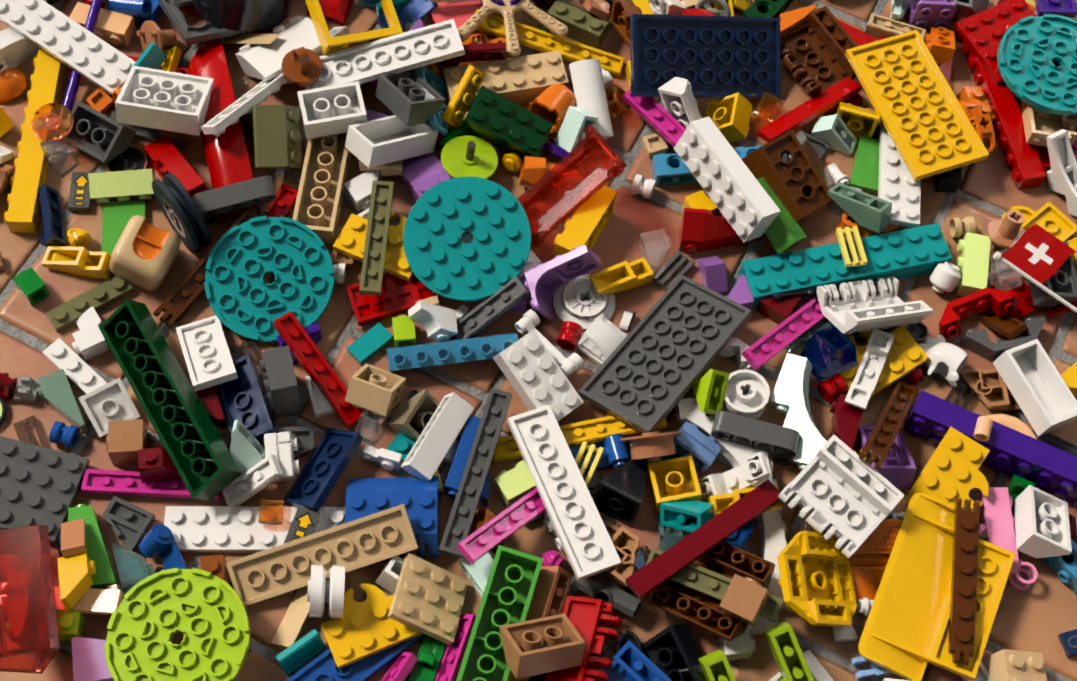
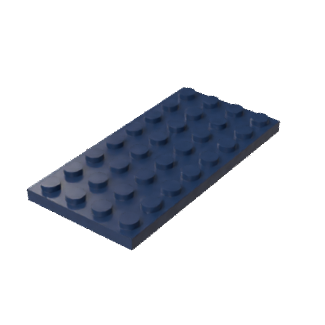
(710, 51)

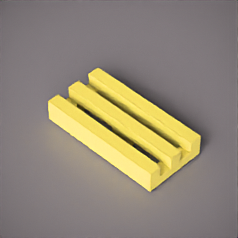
(859, 246)
(591, 449)

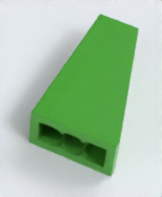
(784, 230)
(95, 546)

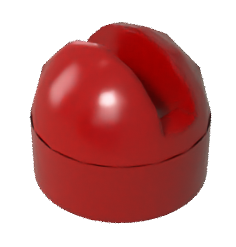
(916, 375)

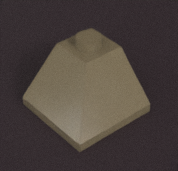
(414, 415)

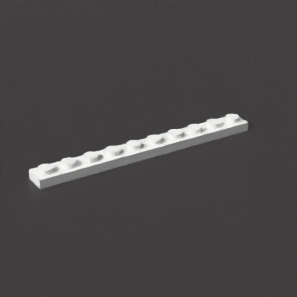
(255, 96)

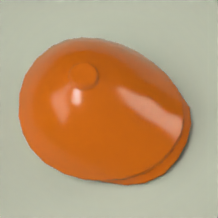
(11, 84)

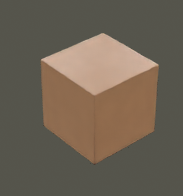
(125, 440)
(744, 599)

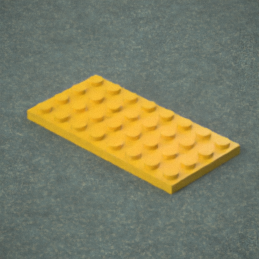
(916, 105)

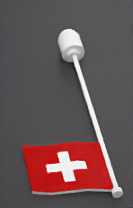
(1037, 258)

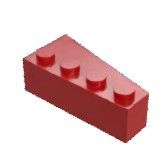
(166, 159)

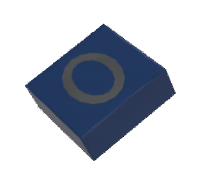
(1069, 642)

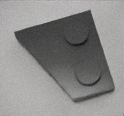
(128, 522)

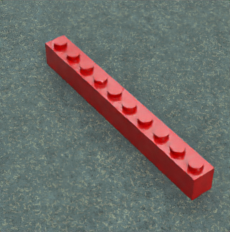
(1008, 125)

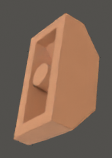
(597, 7)

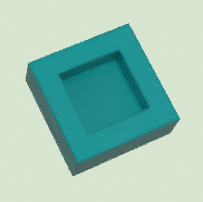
(401, 445)

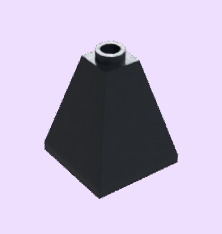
(622, 492)

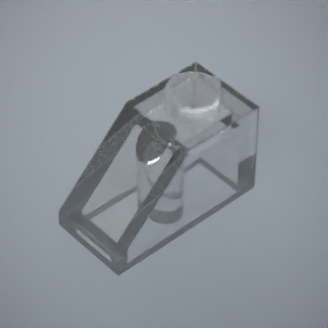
(60, 156)
(655, 248)
(372, 427)

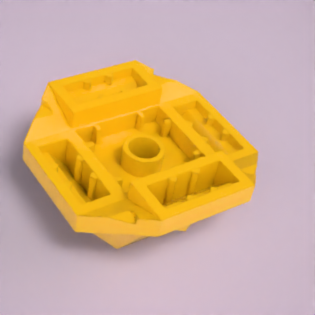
(817, 580)

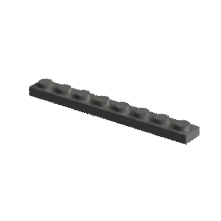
(475, 472)

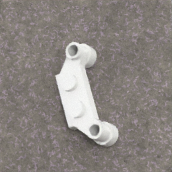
(567, 365)

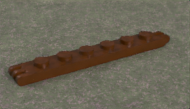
(193, 283)
(889, 423)
(964, 581)

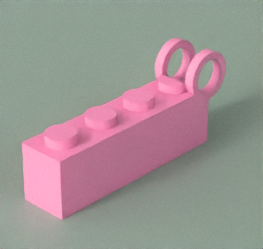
(998, 528)

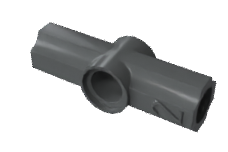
(609, 592)

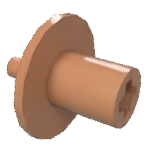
(151, 33)
(1007, 230)

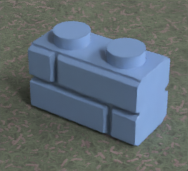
(695, 443)

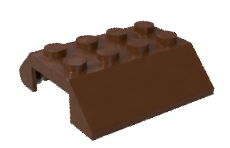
(818, 52)

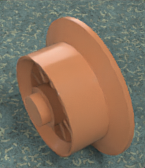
(652, 445)

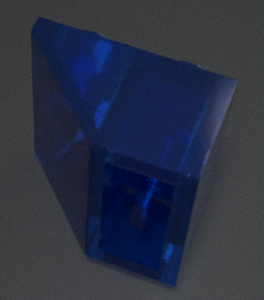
(830, 353)

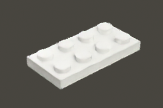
(206, 353)

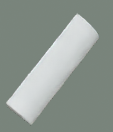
(591, 93)
(437, 437)

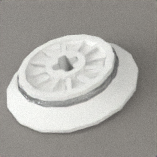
(570, 307)

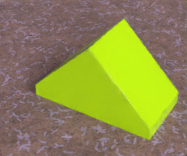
(711, 391)

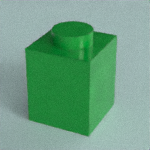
(31, 286)

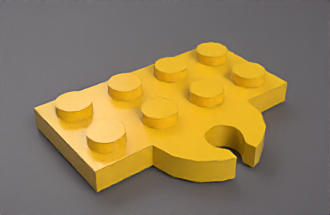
(1048, 218)
(352, 243)
(902, 359)
(953, 470)
(364, 627)

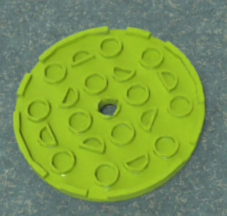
(172, 603)

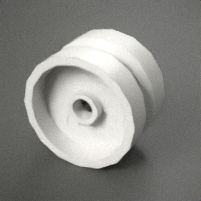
(746, 394)
(326, 591)

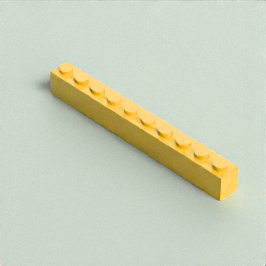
(31, 163)

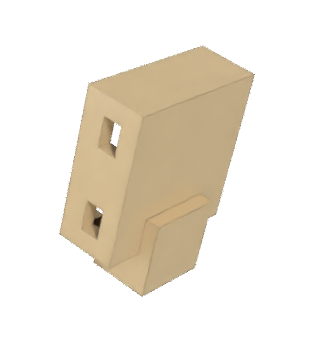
(1038, 128)

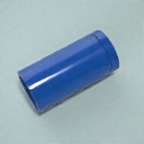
(133, 8)

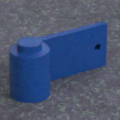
(410, 12)
(614, 456)
(162, 544)

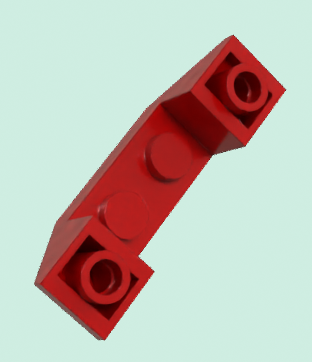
(999, 301)

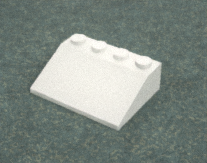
(265, 60)
(164, 100)

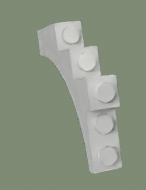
(1063, 172)

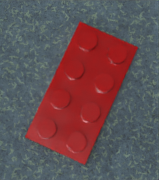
(395, 299)

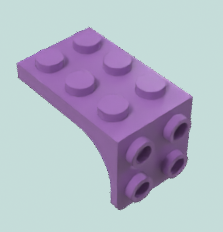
(931, 13)
(549, 276)

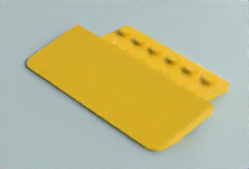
(913, 599)

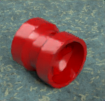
(569, 335)
(832, 387)

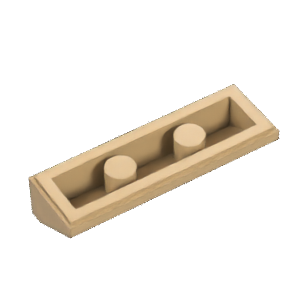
(888, 27)
(293, 621)

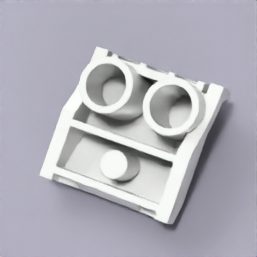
(600, 340)

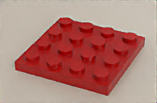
(986, 29)

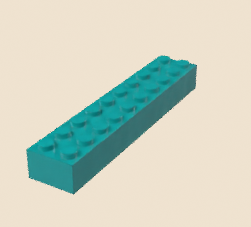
(894, 254)

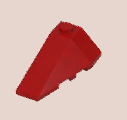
(705, 231)

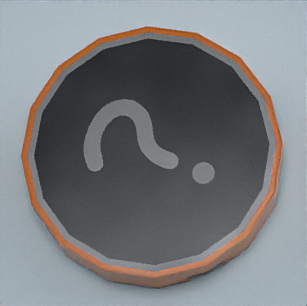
(131, 159)

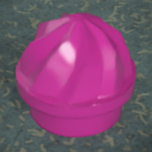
(552, 558)

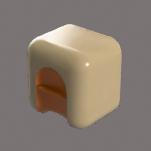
(144, 254)

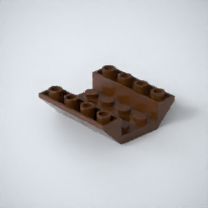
(790, 177)
(706, 610)

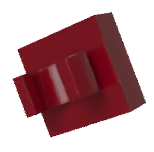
(7, 386)

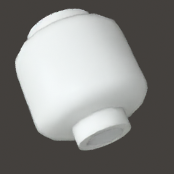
(945, 277)

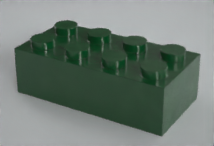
(506, 124)

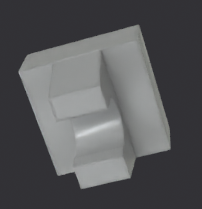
(26, 390)

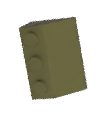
(581, 23)
(277, 137)

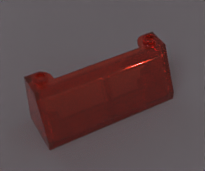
(570, 184)
(27, 601)

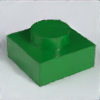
(1018, 485)

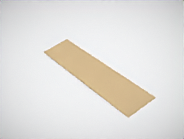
(251, 38)

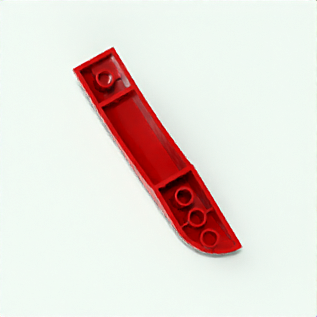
(226, 152)

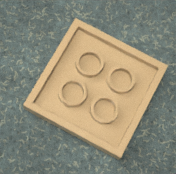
(428, 599)

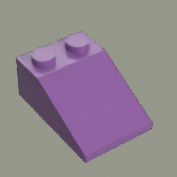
(421, 174)
(898, 464)

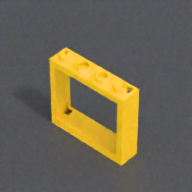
(334, 44)

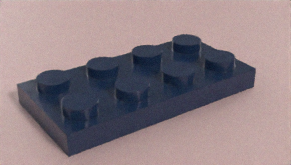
(246, 399)
(323, 469)

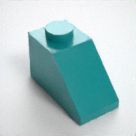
(685, 514)

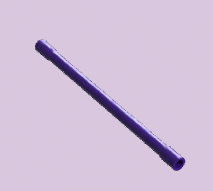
(75, 76)

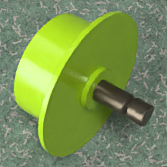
(469, 157)

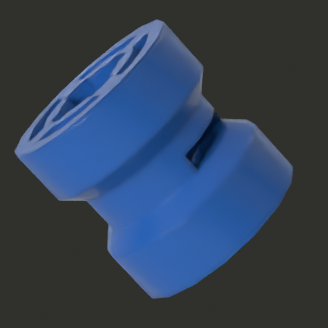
(63, 434)

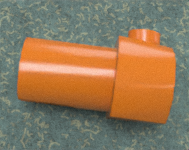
(533, 169)

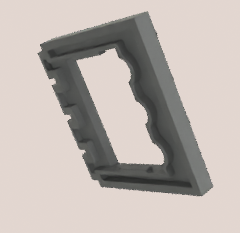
(193, 34)

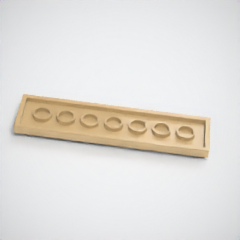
(347, 545)

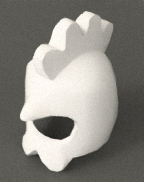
(944, 358)

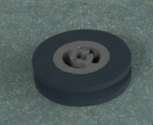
(181, 212)

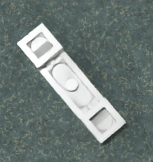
(870, 369)

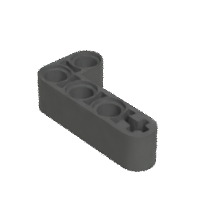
(234, 197)
(757, 435)

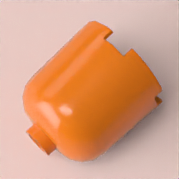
(553, 105)

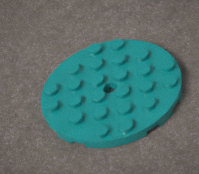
(1027, 61)
(461, 208)
(261, 248)

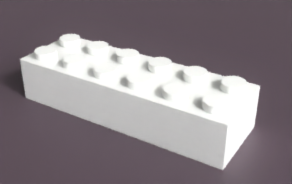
(726, 179)

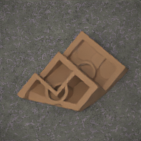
(990, 389)
(627, 546)

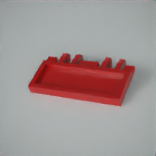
(587, 620)

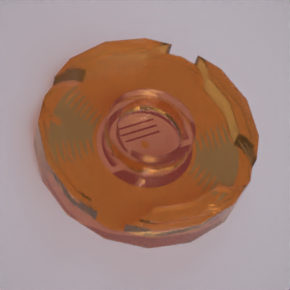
(52, 122)

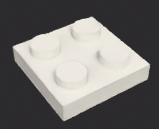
(107, 404)

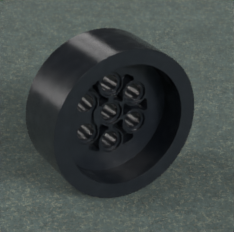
(244, 14)

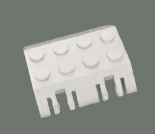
(864, 310)
(841, 495)

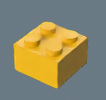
(674, 480)

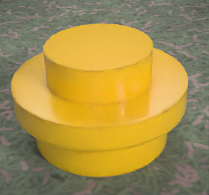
(511, 162)

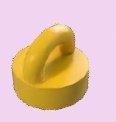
(78, 237)

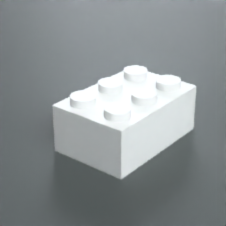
(331, 109)

